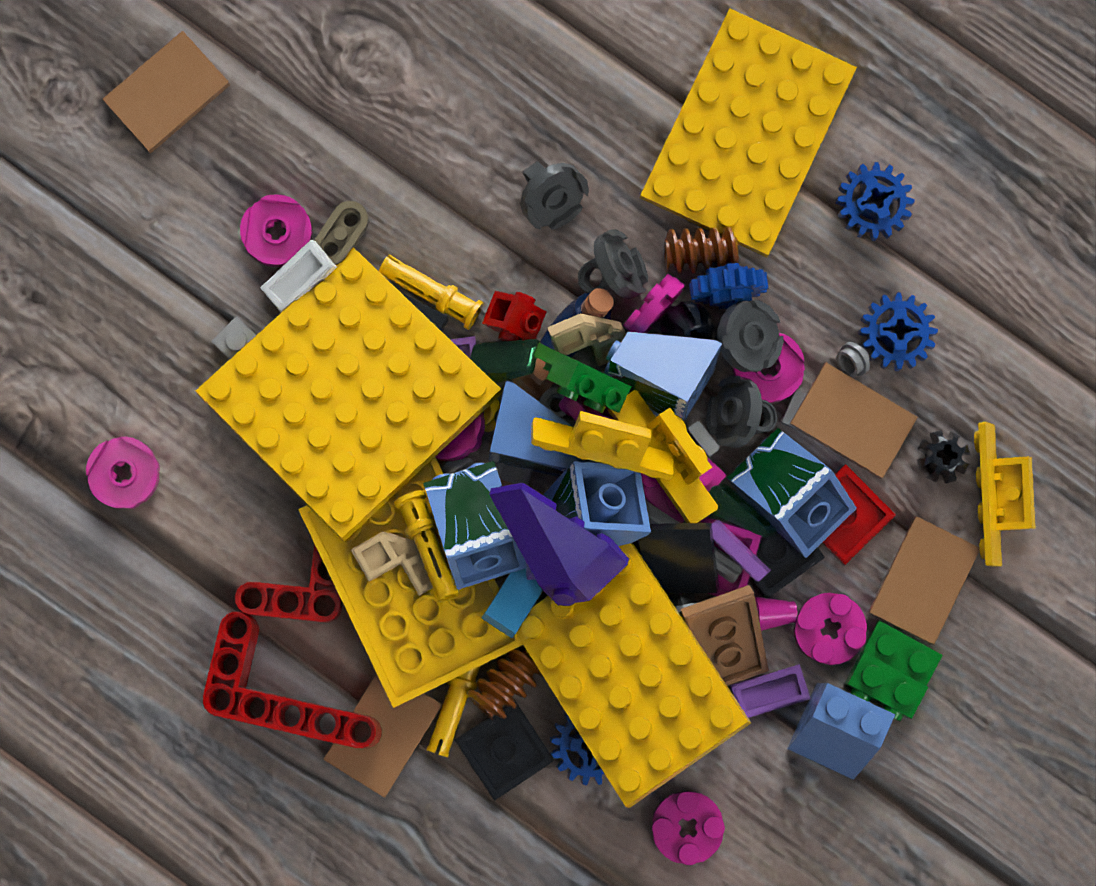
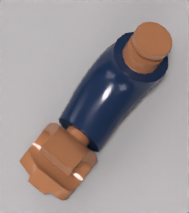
(596, 304)

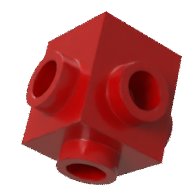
(522, 317)

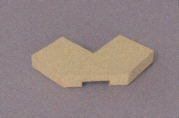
(586, 331)
(387, 552)

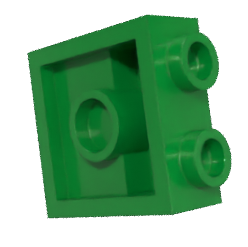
(580, 379)
(893, 671)

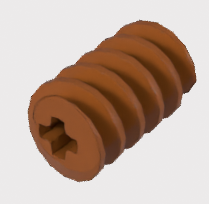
(700, 249)
(505, 683)

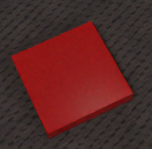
(861, 524)

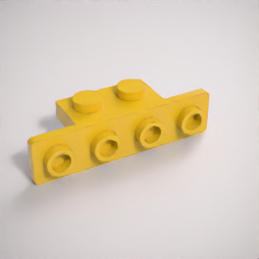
(604, 442)
(689, 459)
(1005, 494)

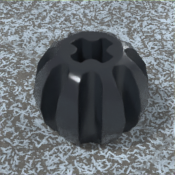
(687, 321)
(936, 464)

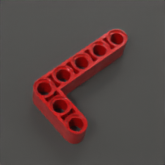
(306, 596)
(275, 705)

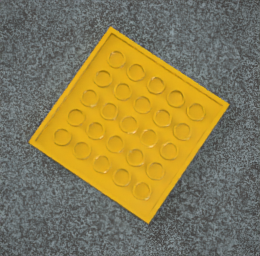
(349, 394)

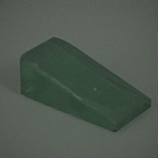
(505, 358)
(740, 512)

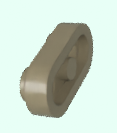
(341, 235)

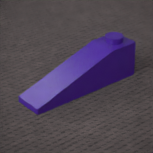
(559, 551)

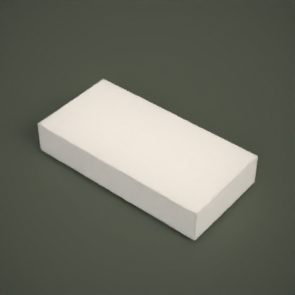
(298, 275)

